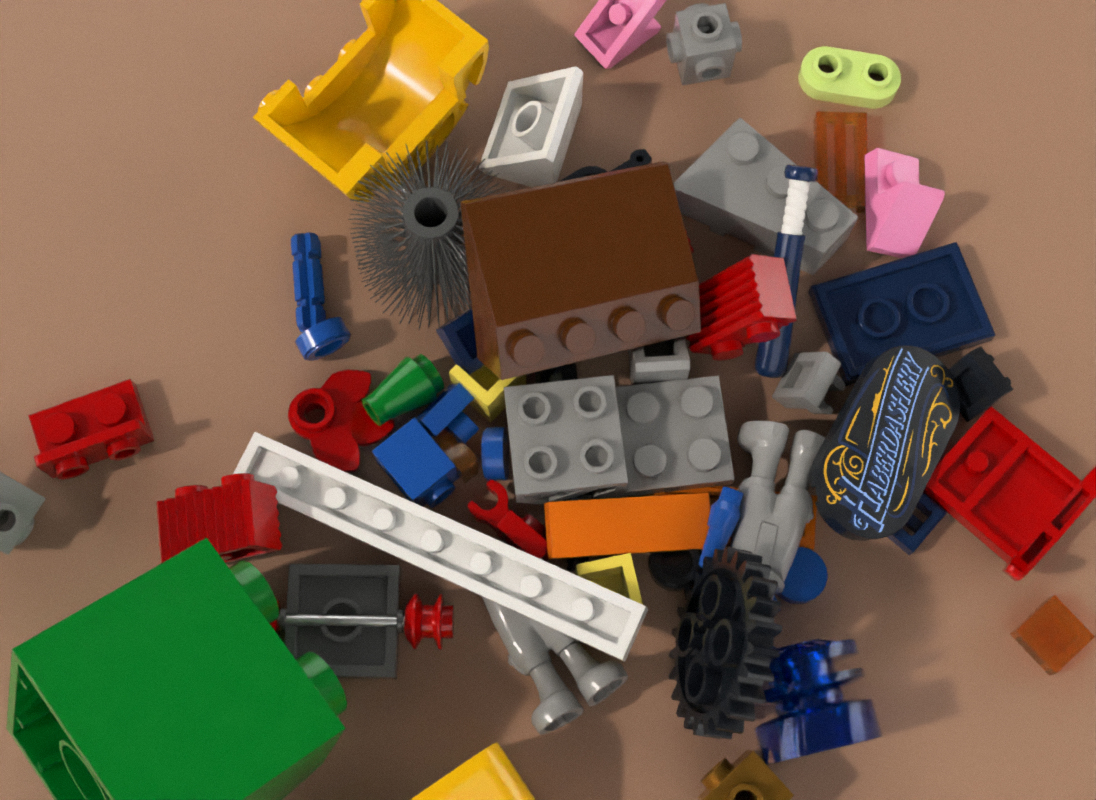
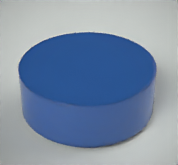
(323, 339)
(495, 453)
(805, 578)

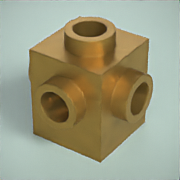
(745, 774)

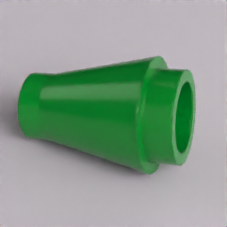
(404, 389)

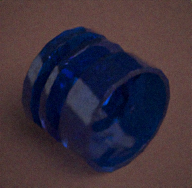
(812, 703)

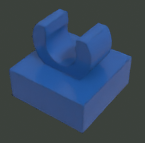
(448, 415)

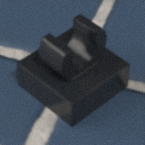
(978, 383)

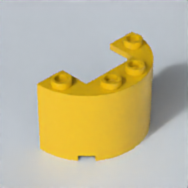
(385, 91)

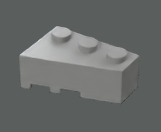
(743, 192)

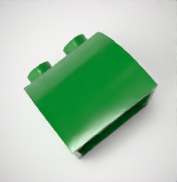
(174, 691)

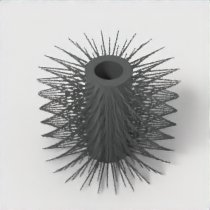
(430, 232)

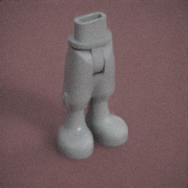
(771, 521)
(528, 651)

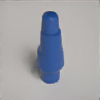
(721, 521)

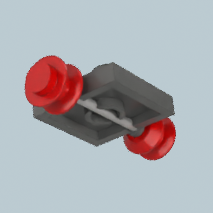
(355, 618)

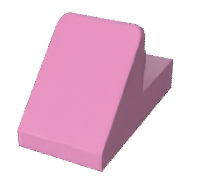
(618, 28)
(896, 204)

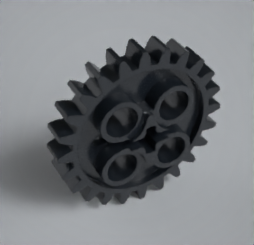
(725, 643)

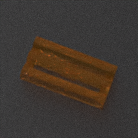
(839, 120)

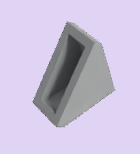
(659, 362)

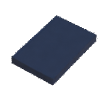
(909, 302)

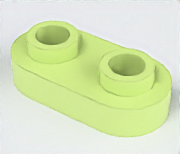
(851, 79)

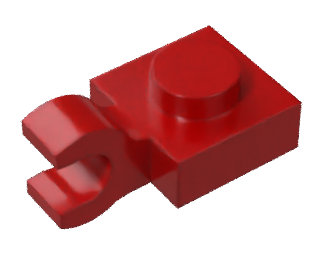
(524, 533)

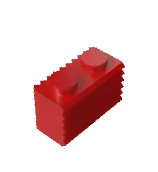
(743, 307)
(234, 517)

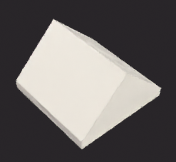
(534, 127)

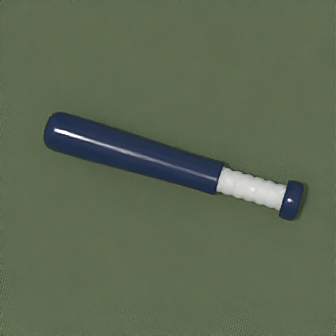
(773, 355)

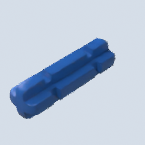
(308, 280)

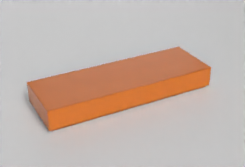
(626, 525)

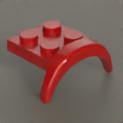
(1009, 492)

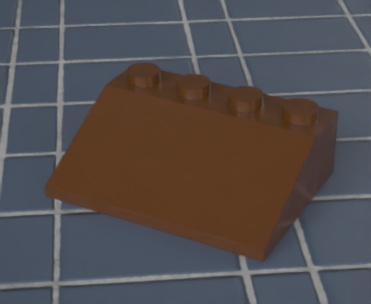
(579, 270)

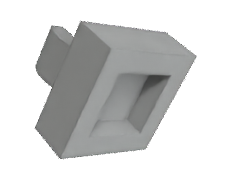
(808, 381)

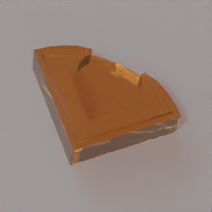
(460, 455)

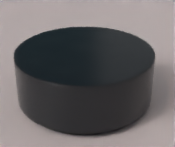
(674, 569)

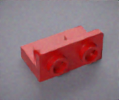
(90, 429)

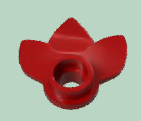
(345, 423)

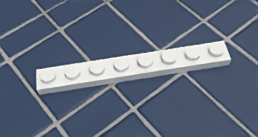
(446, 548)

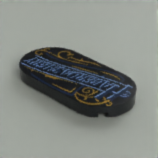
(885, 443)

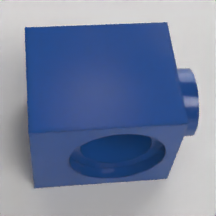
(417, 465)

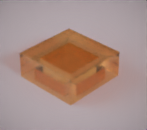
(1052, 635)

